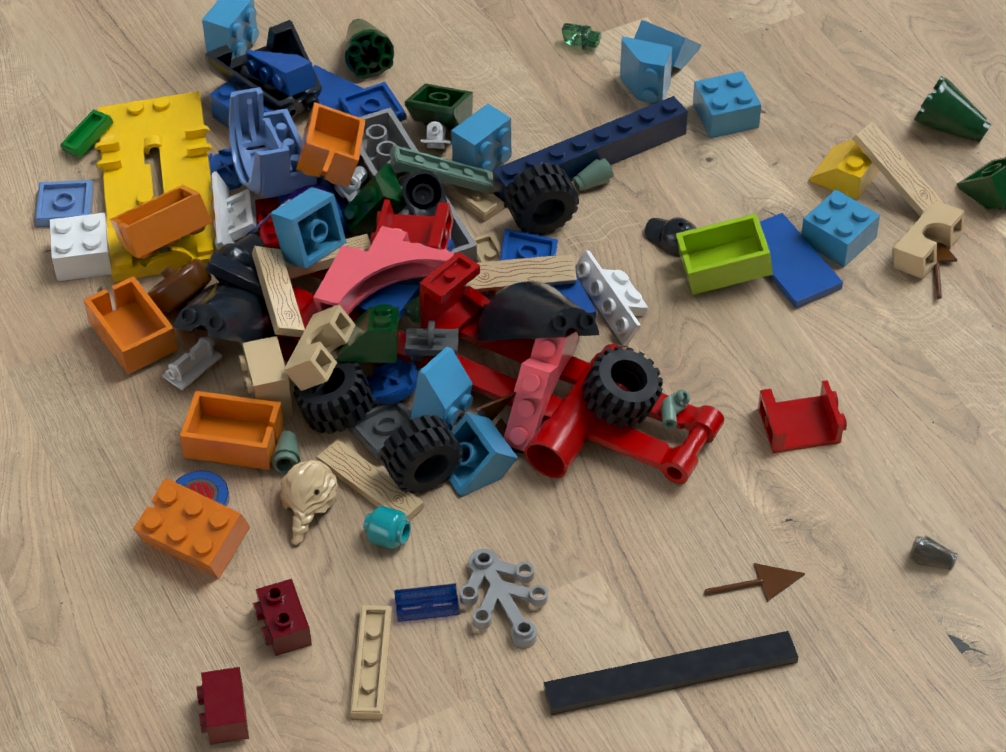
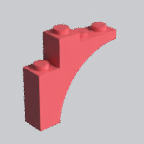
(361, 273)
(535, 386)

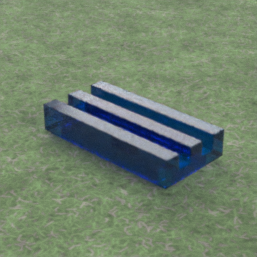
(426, 598)

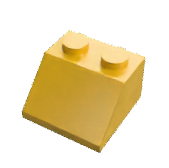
(846, 170)

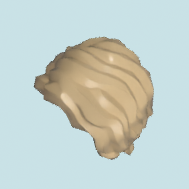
(307, 490)

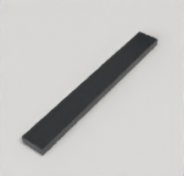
(670, 672)

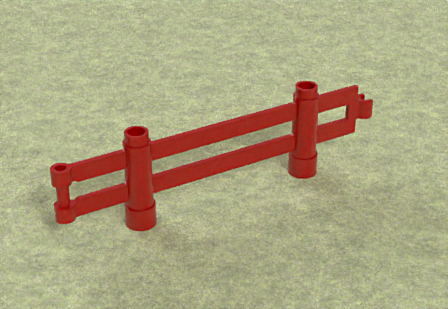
(567, 419)

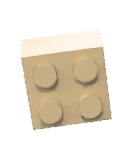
(266, 373)

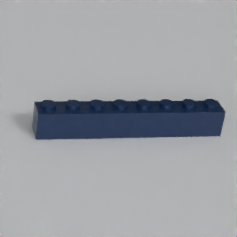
(611, 141)

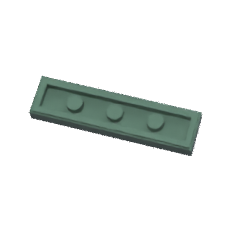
(447, 170)

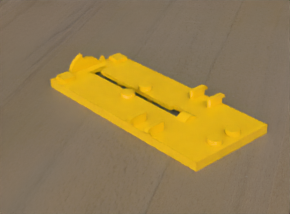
(179, 132)

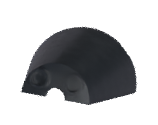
(281, 39)
(532, 312)
(227, 314)

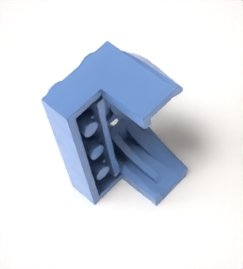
(264, 169)

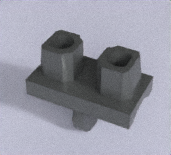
(429, 341)

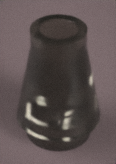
(931, 553)

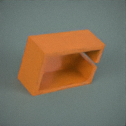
(331, 145)
(161, 221)
(134, 331)
(231, 430)
(192, 528)

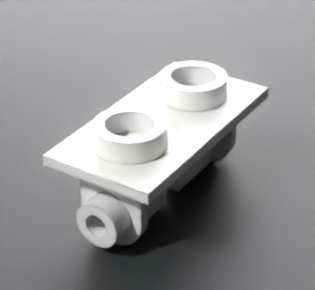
(436, 136)
(359, 176)
(193, 364)

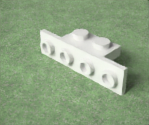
(233, 214)
(613, 296)

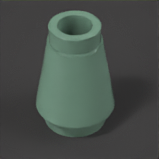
(593, 175)
(286, 452)

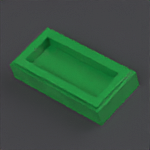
(86, 133)

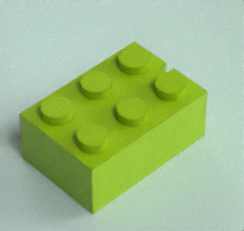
(724, 254)

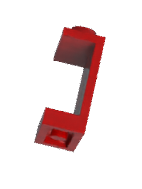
(426, 230)
(443, 294)
(802, 421)

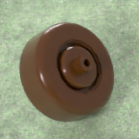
(179, 285)

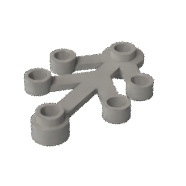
(502, 592)

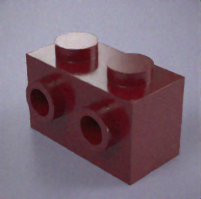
(283, 617)
(224, 706)

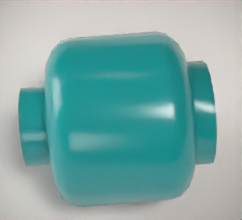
(387, 527)

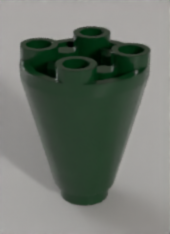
(367, 49)
(952, 112)

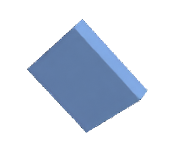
(63, 200)

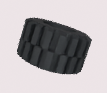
(541, 199)
(338, 401)
(613, 402)
(421, 454)

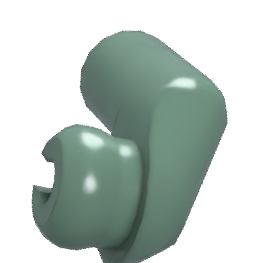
(672, 406)

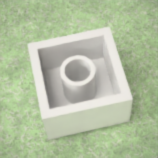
(80, 246)

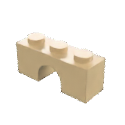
(918, 247)
(311, 359)

